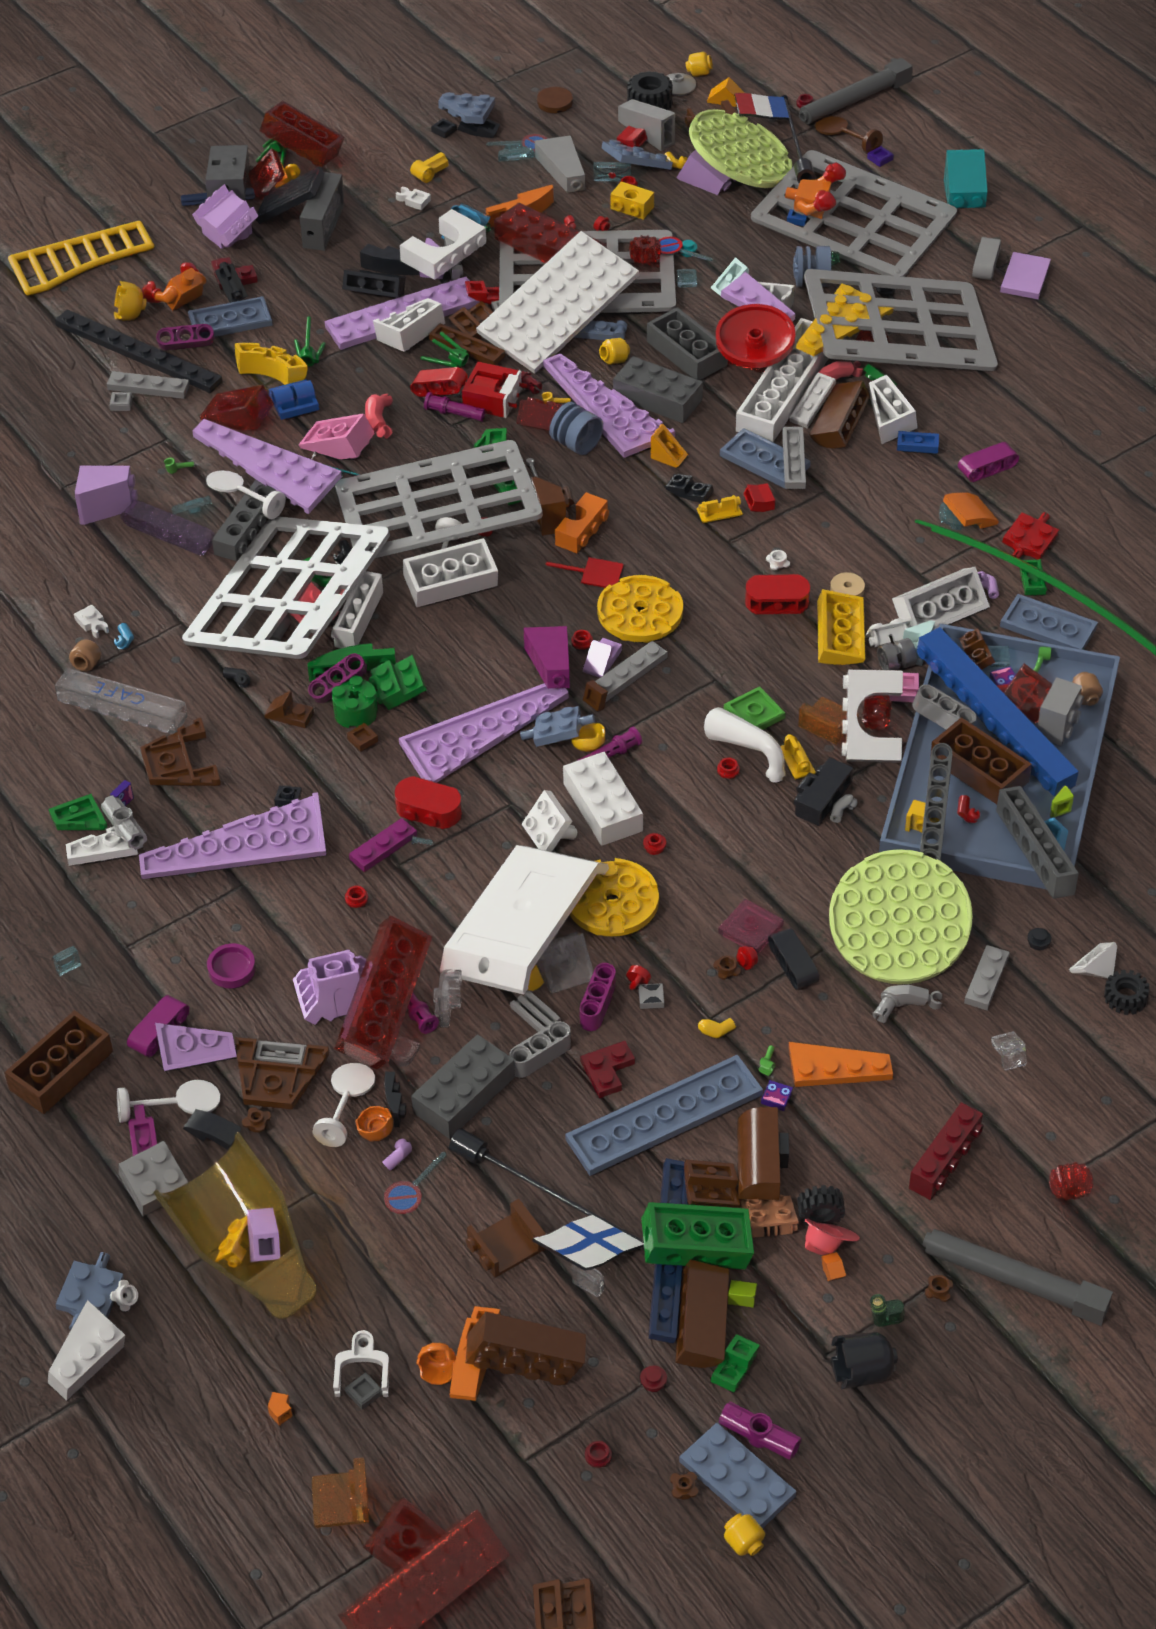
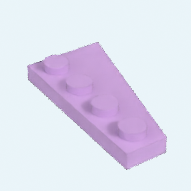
(747, 291)

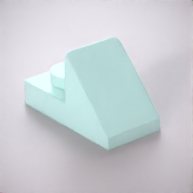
(731, 273)
(917, 631)

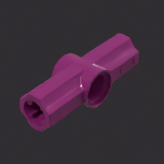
(772, 1438)

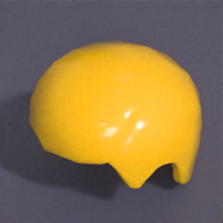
(590, 737)

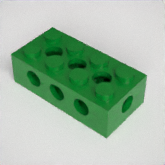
(697, 1233)

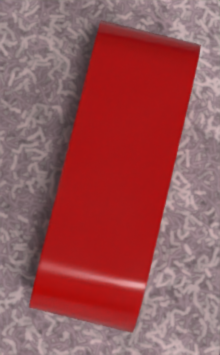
(439, 381)

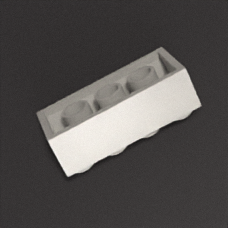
(943, 599)

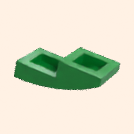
(736, 1363)

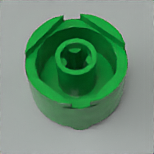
(355, 702)

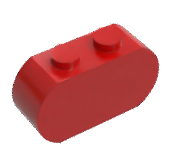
(777, 594)
(428, 802)

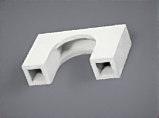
(437, 260)
(858, 744)

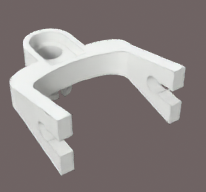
(361, 1354)

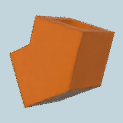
(833, 1266)
(279, 1407)

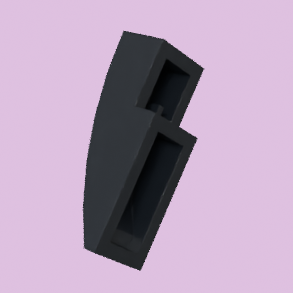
(385, 261)

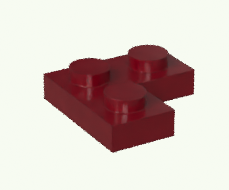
(246, 273)
(603, 1063)

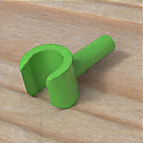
(172, 466)
(1044, 654)
(766, 1065)

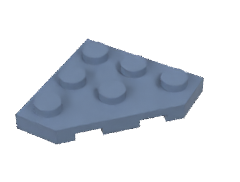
(470, 108)
(635, 155)

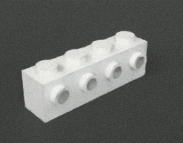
(357, 610)

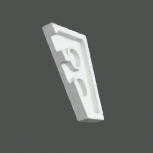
(98, 848)

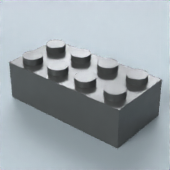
(685, 344)
(659, 389)
(463, 1086)

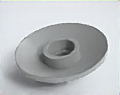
(682, 84)

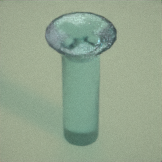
(421, 841)

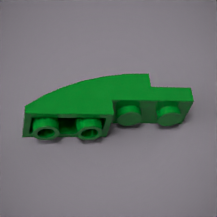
(371, 656)

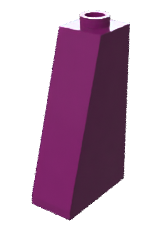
(549, 654)

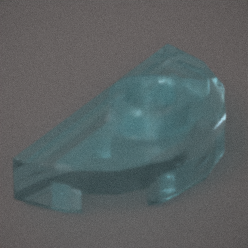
(515, 152)
(192, 506)
(948, 517)

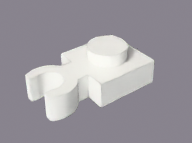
(415, 198)
(91, 618)

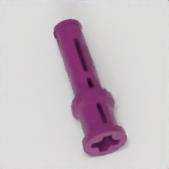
(446, 406)
(619, 743)
(420, 1013)

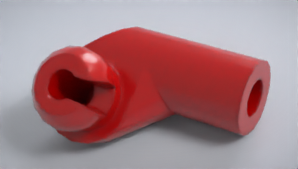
(965, 812)

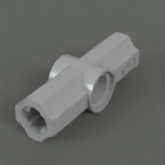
(124, 822)

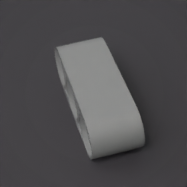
(986, 258)
(941, 707)
(541, 1048)

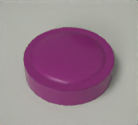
(231, 965)

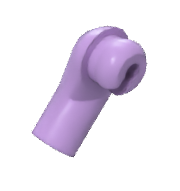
(989, 583)
(402, 1150)

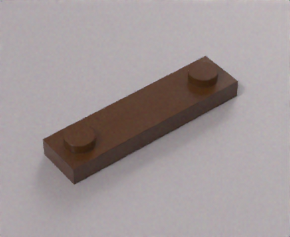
(476, 348)

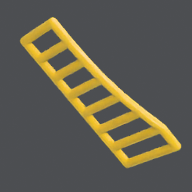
(79, 268)

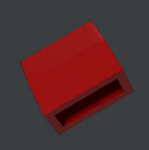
(632, 137)
(759, 497)

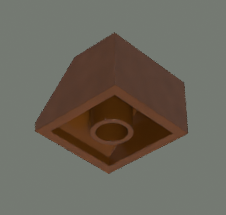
(552, 504)

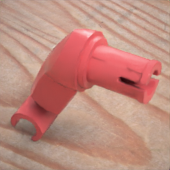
(842, 369)
(373, 412)

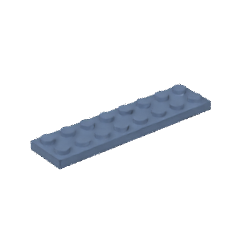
(663, 1115)

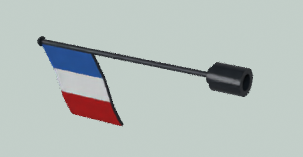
(778, 109)

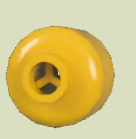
(699, 64)
(614, 351)
(744, 1534)

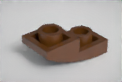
(977, 649)

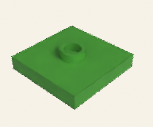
(756, 708)

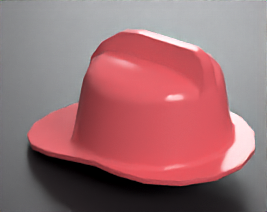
(826, 1238)

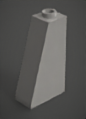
(657, 122)
(562, 162)

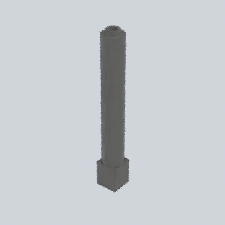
(894, 74)
(1084, 1299)

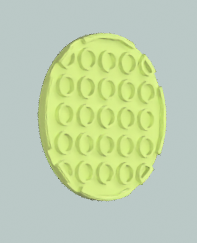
(740, 148)
(900, 917)

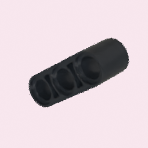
(793, 958)

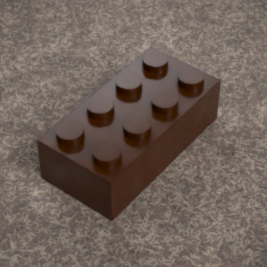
(983, 760)
(58, 1062)
(525, 1348)

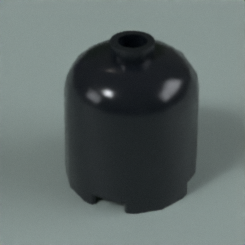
(862, 1359)

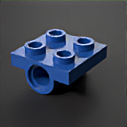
(294, 399)

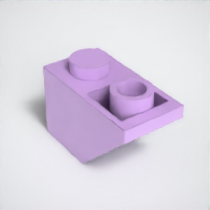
(263, 1235)

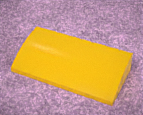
(840, 628)

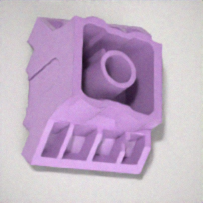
(225, 218)
(328, 985)

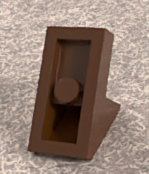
(286, 711)

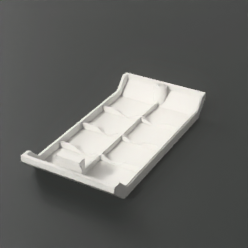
(518, 917)

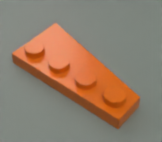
(831, 1065)

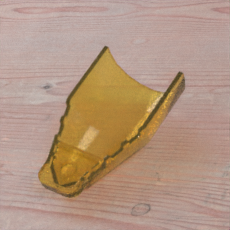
(225, 1193)

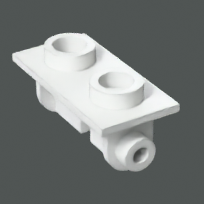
(880, 633)

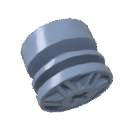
(819, 261)
(576, 428)

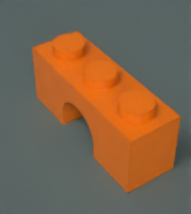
(589, 515)

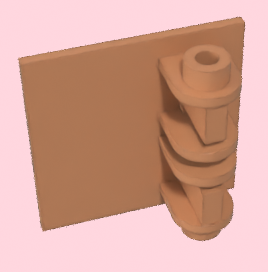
(771, 1213)

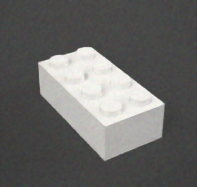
(450, 572)
(603, 798)

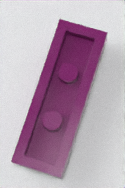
(382, 845)

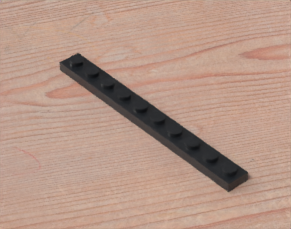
(138, 351)

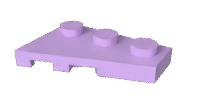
(192, 1046)

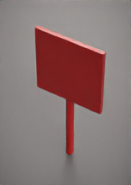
(597, 571)

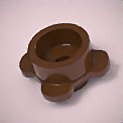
(726, 962)
(256, 1125)
(942, 1282)
(684, 1492)

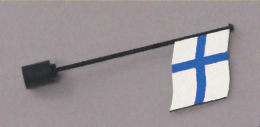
(583, 1242)

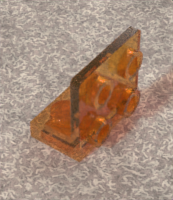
(823, 719)
(341, 1497)

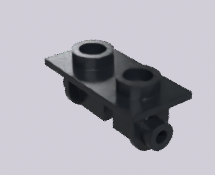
(230, 282)

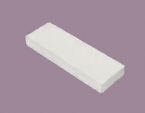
(812, 400)

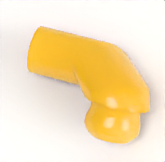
(676, 163)
(716, 1029)

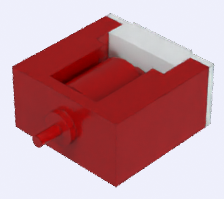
(493, 389)

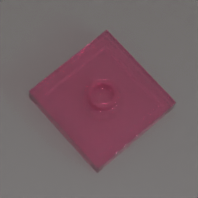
(750, 925)

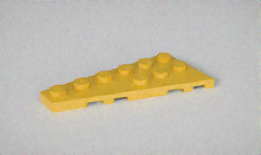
(811, 340)

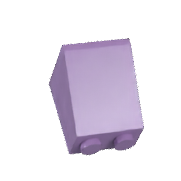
(703, 175)
(103, 492)

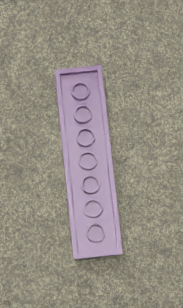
(359, 326)

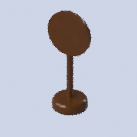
(836, 125)

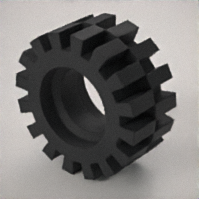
(1123, 1002)
(821, 1205)

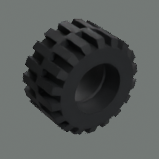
(651, 89)

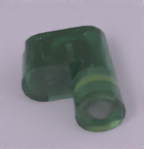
(886, 1312)

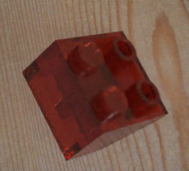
(536, 413)

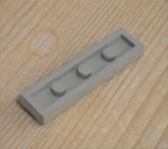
(148, 384)
(793, 458)
(632, 669)

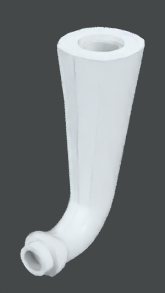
(729, 728)

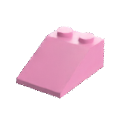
(339, 437)

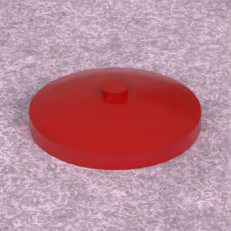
(755, 335)

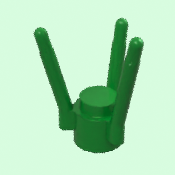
(276, 146)
(308, 353)
(457, 356)

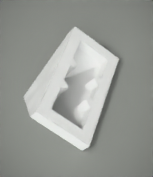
(1098, 962)

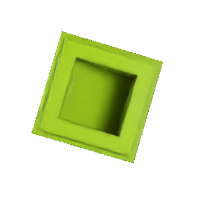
(1062, 803)
(742, 1293)

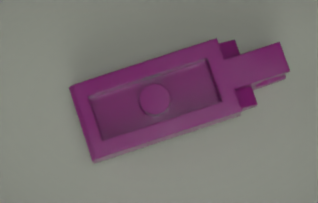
(141, 1131)

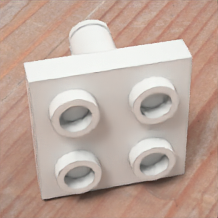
(548, 822)

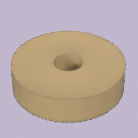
(848, 584)

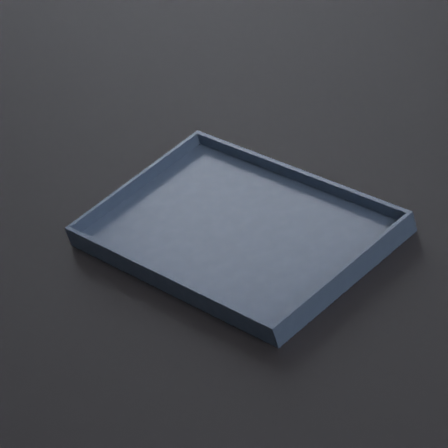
(987, 845)

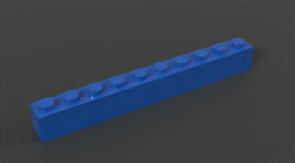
(996, 710)

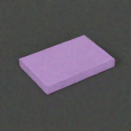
(1025, 275)

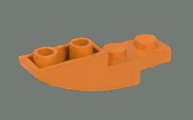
(537, 199)
(466, 1377)

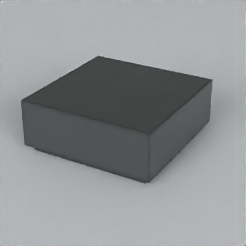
(363, 1391)

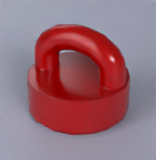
(637, 976)

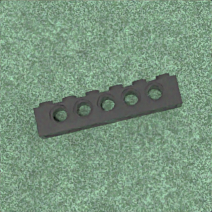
(241, 524)
(1037, 842)

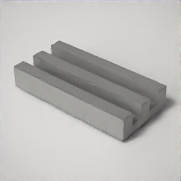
(528, 1001)
(279, 1054)

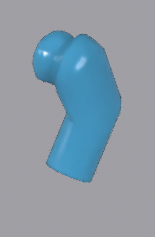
(125, 638)

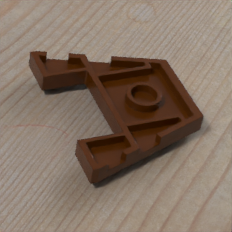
(169, 763)
(274, 1082)

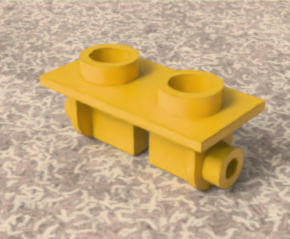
(714, 511)
(796, 758)
(230, 1247)

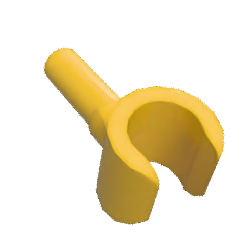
(547, 396)

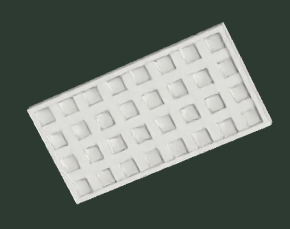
(557, 301)

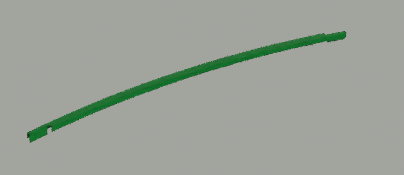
(1046, 577)

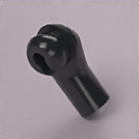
(345, 549)
(239, 675)

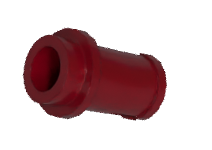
(526, 378)

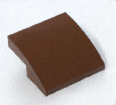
(468, 320)
(711, 1183)
(564, 1605)

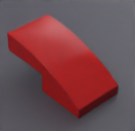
(479, 292)

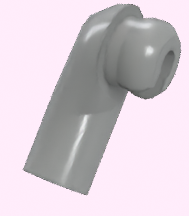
(838, 807)

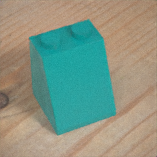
(965, 178)

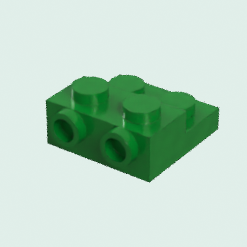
(397, 681)

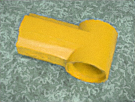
(426, 170)

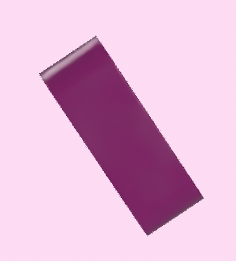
(194, 341)
(988, 461)
(326, 679)
(597, 996)
(144, 1036)

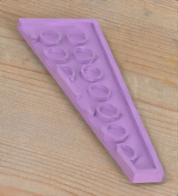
(624, 424)
(296, 476)
(456, 741)
(273, 836)

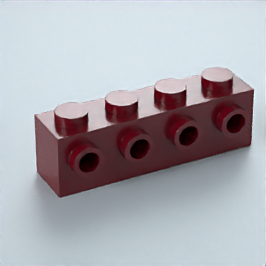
(946, 1151)

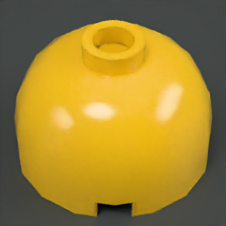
(128, 301)

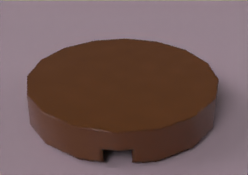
(554, 99)

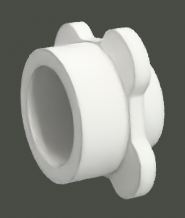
(778, 560)
(131, 1295)

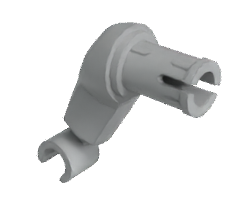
(904, 994)

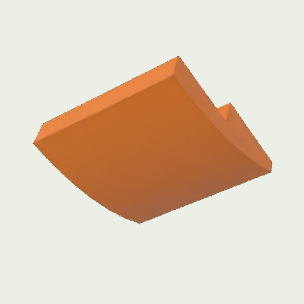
(970, 509)

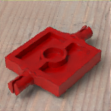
(1030, 536)

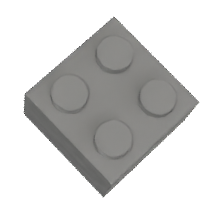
(1060, 711)
(149, 1172)

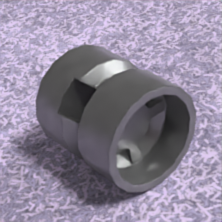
(897, 655)

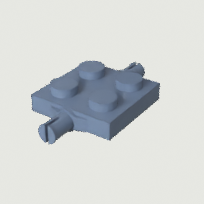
(557, 726)
(90, 1284)

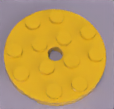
(619, 614)
(622, 916)

